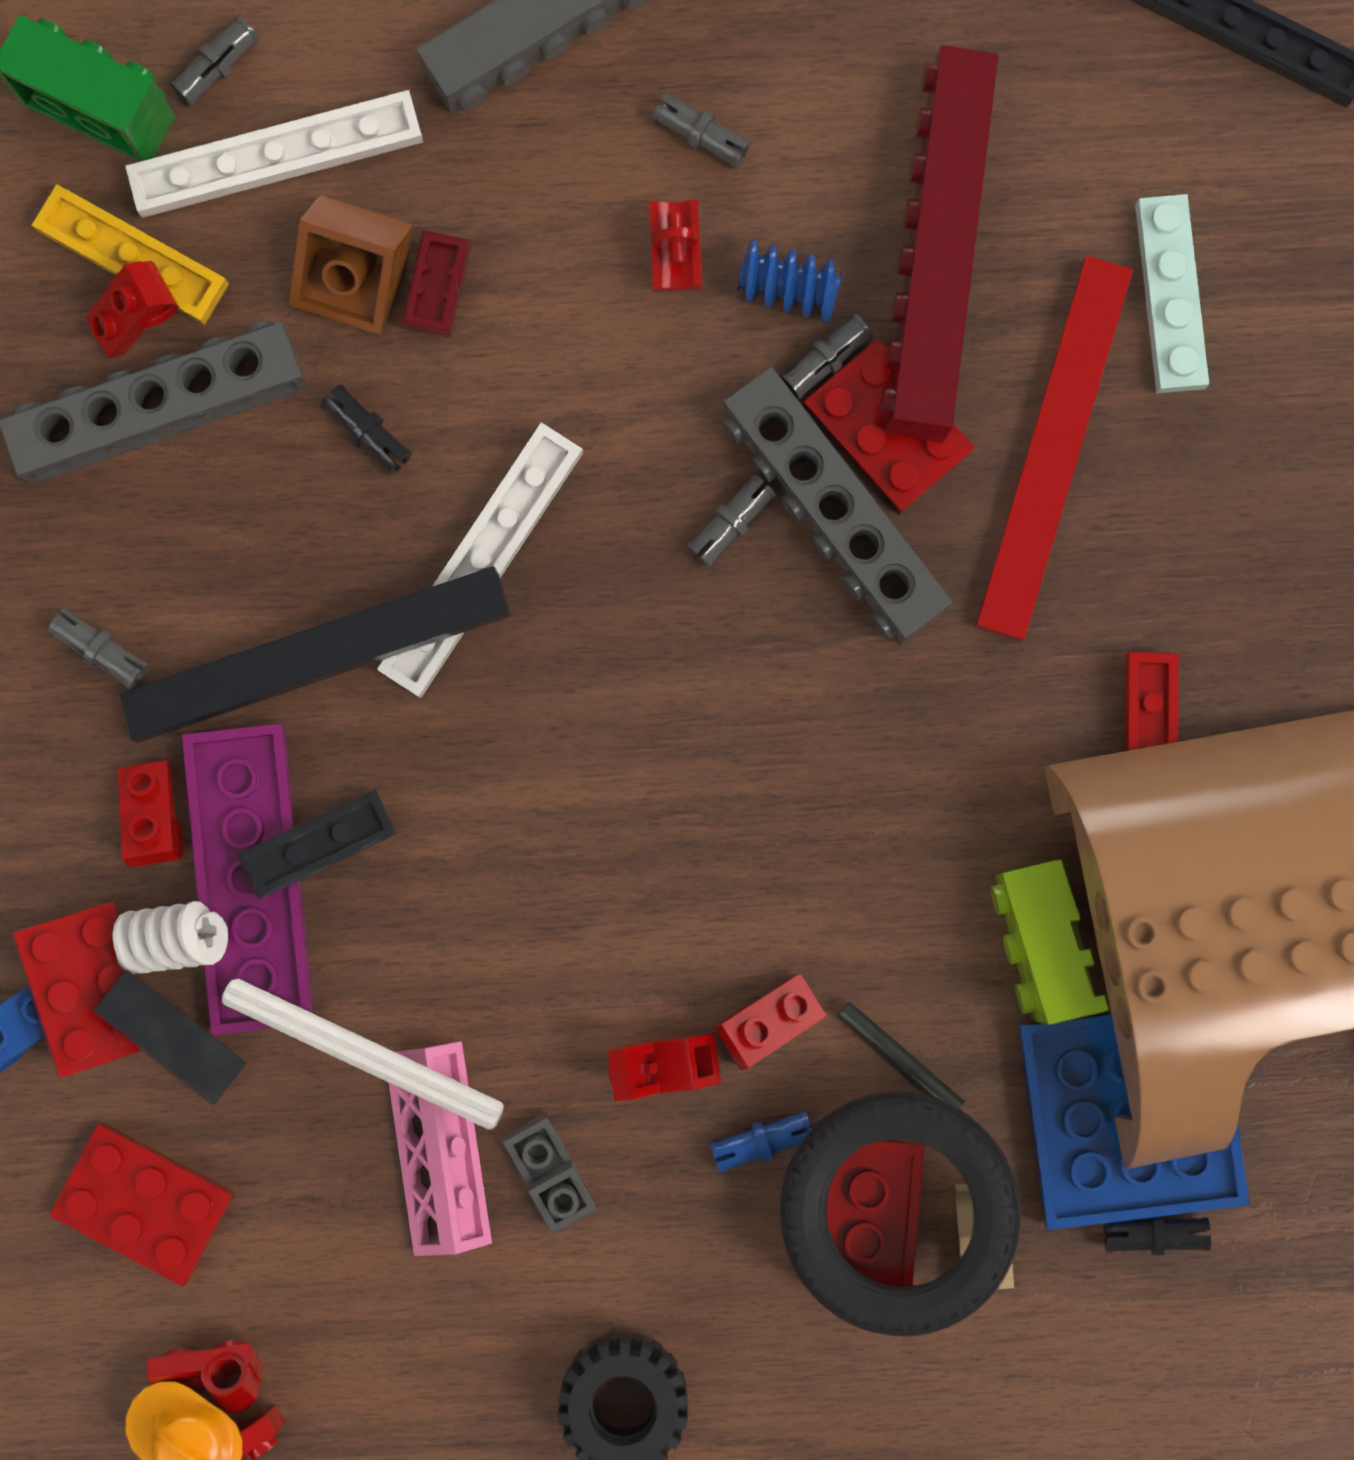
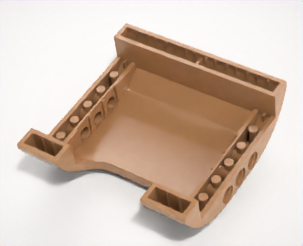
(1216, 913)

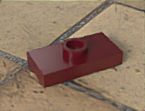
(436, 284)

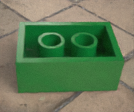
(85, 88)

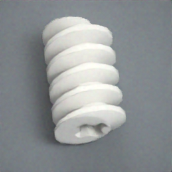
(169, 938)

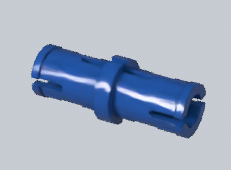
(760, 1141)

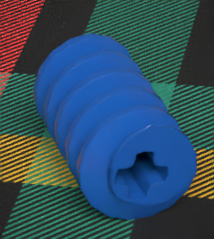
(789, 280)

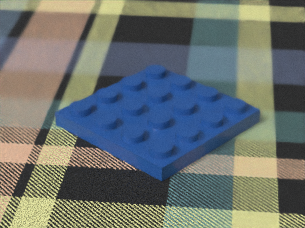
(1072, 1100)

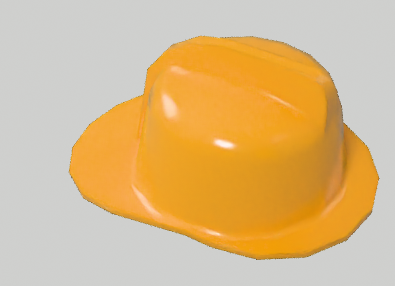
(180, 1424)

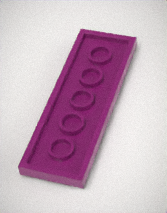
(235, 801)

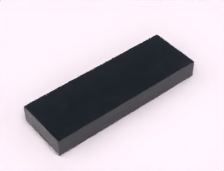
(316, 844)
(169, 1037)

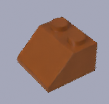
(349, 264)

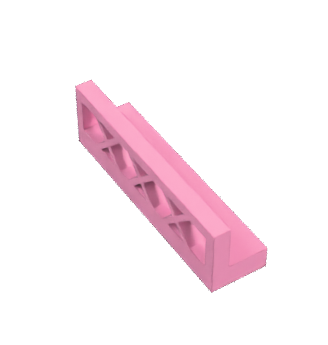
(450, 1156)

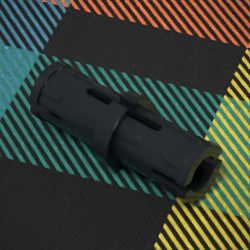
(366, 429)
(1157, 1235)

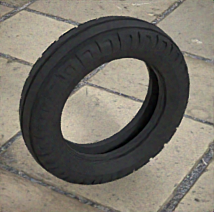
(840, 1286)

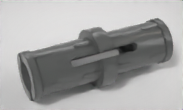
(214, 60)
(701, 130)
(826, 355)
(731, 520)
(97, 648)

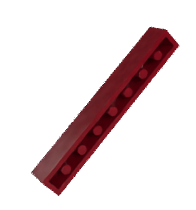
(940, 245)

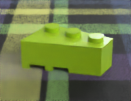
(1046, 944)

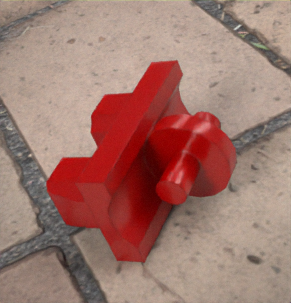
(675, 245)

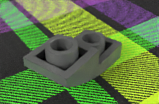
(549, 1172)

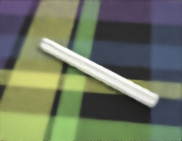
(363, 1053)

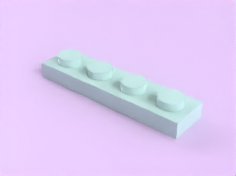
(1172, 293)

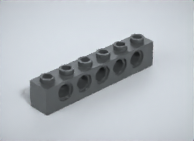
(771, 400)
(31, 424)

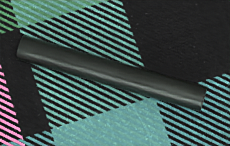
(898, 1055)

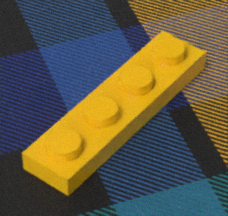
(114, 243)

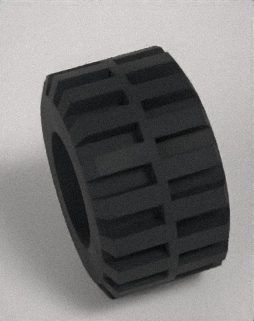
(626, 1358)

